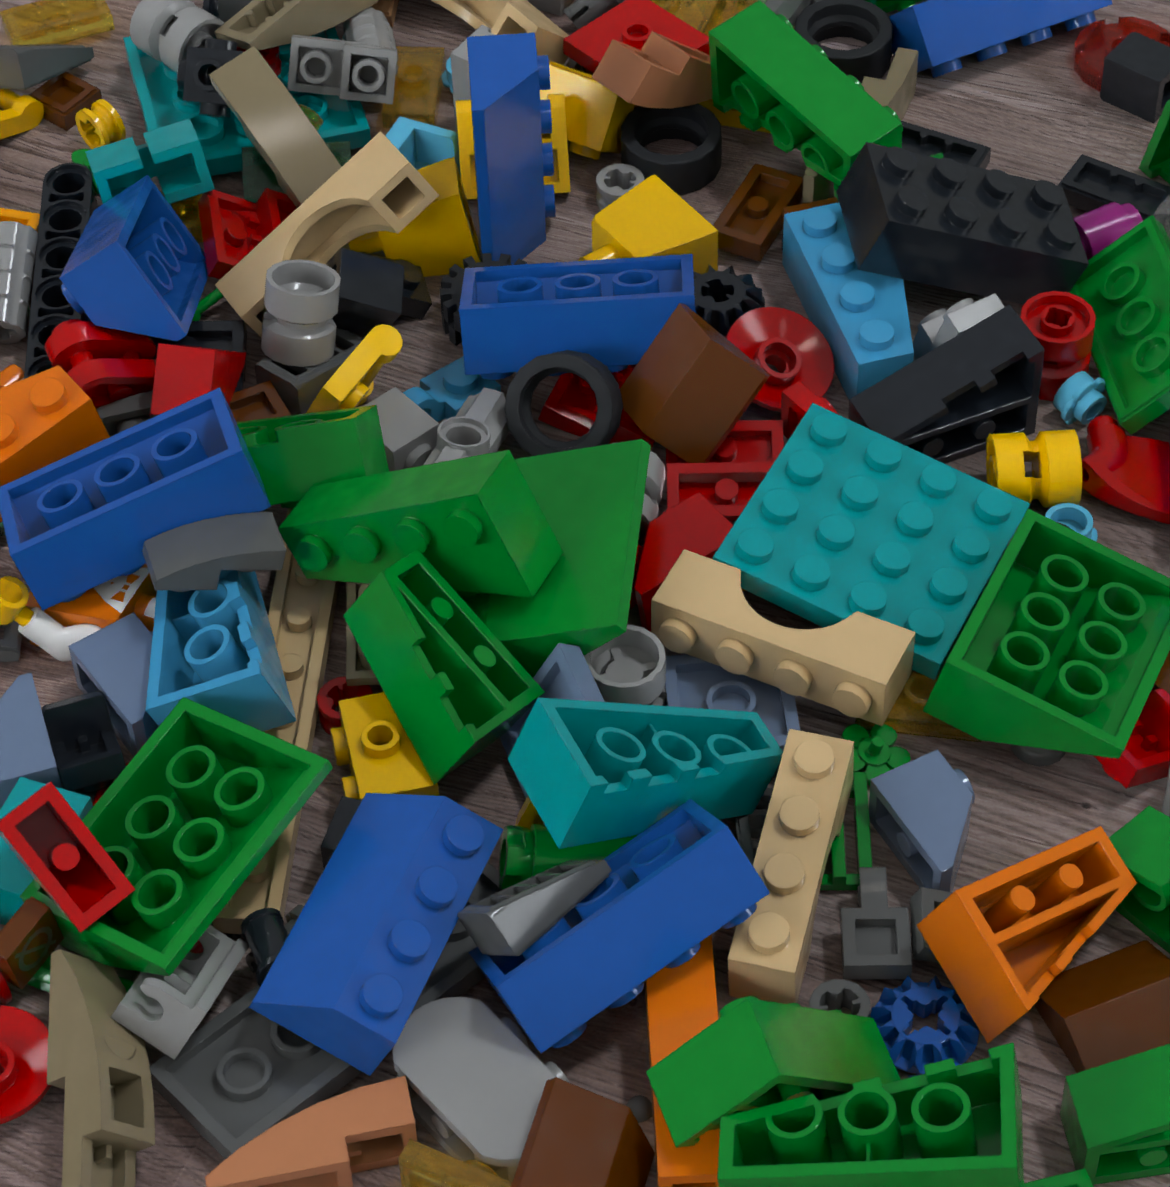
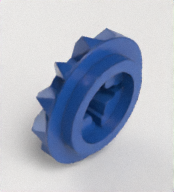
(955, 1032)

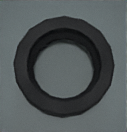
(852, 20)
(680, 172)
(531, 374)

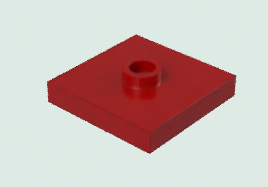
(632, 25)

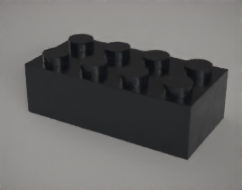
(959, 225)

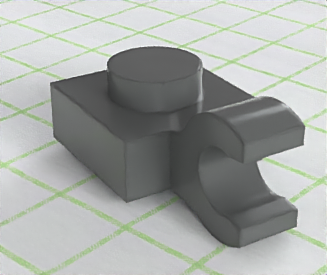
(875, 935)

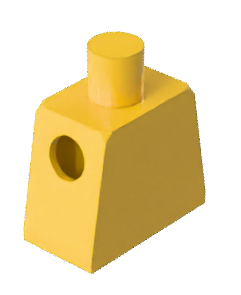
(653, 223)
(439, 234)

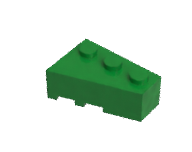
(438, 664)

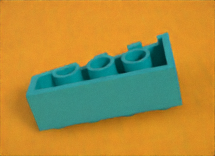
(624, 766)

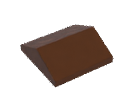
(690, 387)
(1110, 1006)
(583, 1142)

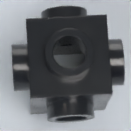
(194, 76)

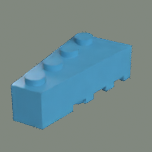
(854, 309)
(218, 654)

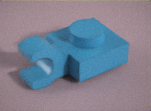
(447, 389)

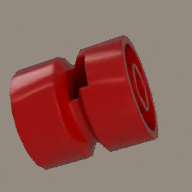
(1065, 330)

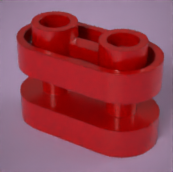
(103, 360)

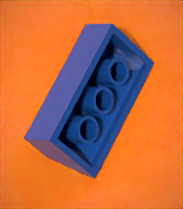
(957, 28)
(509, 144)
(137, 266)
(577, 306)
(97, 507)
(649, 914)
(376, 924)

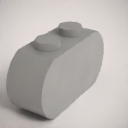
(472, 1080)

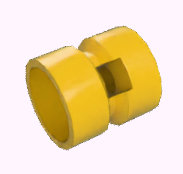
(1054, 464)

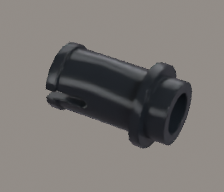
(265, 936)

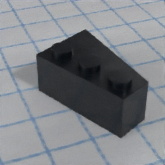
(960, 391)

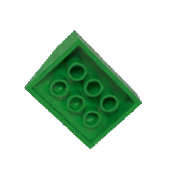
(595, 513)
(1057, 646)
(187, 833)

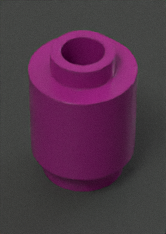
(1105, 225)

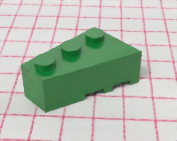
(763, 1057)
(1120, 1117)

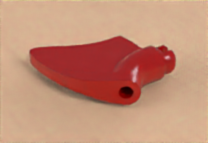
(1127, 470)

